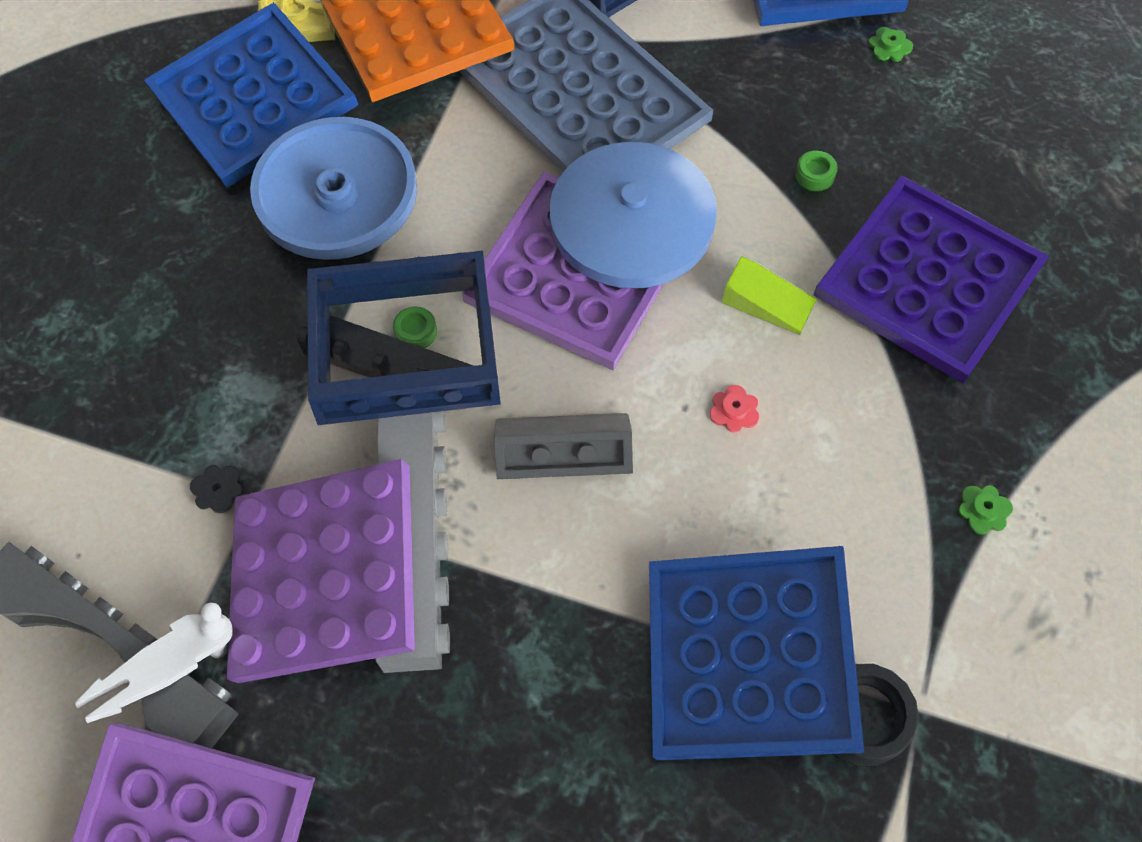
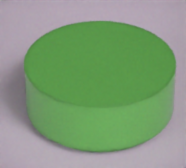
(816, 170)
(415, 326)

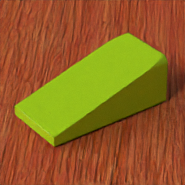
(767, 296)

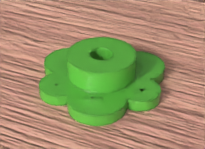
(890, 44)
(982, 519)

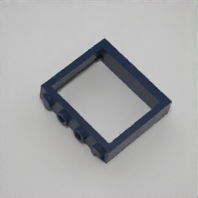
(404, 392)

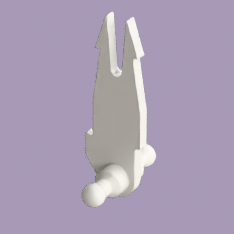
(163, 660)

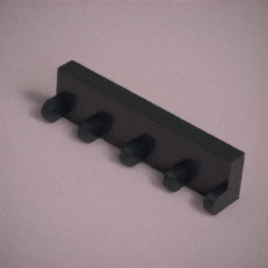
(376, 353)

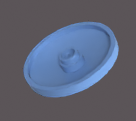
(334, 188)
(632, 214)

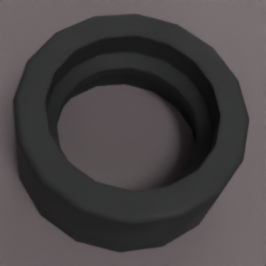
(905, 712)

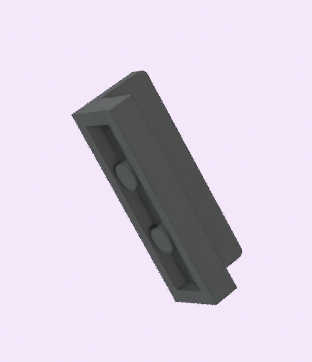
(563, 446)

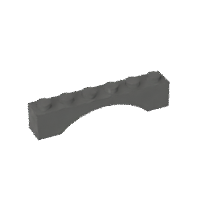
(39, 598)

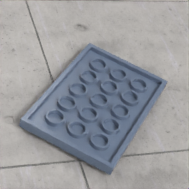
(583, 83)

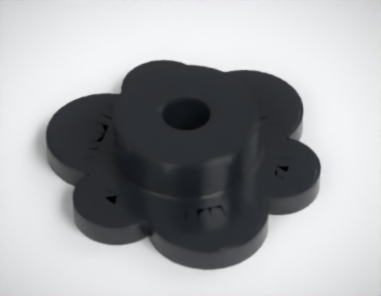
(214, 478)

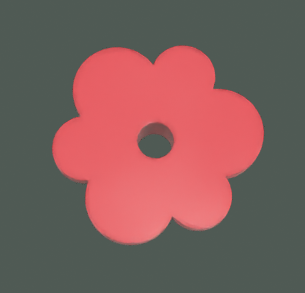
(734, 418)

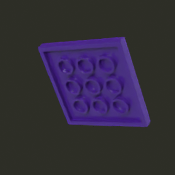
(931, 278)

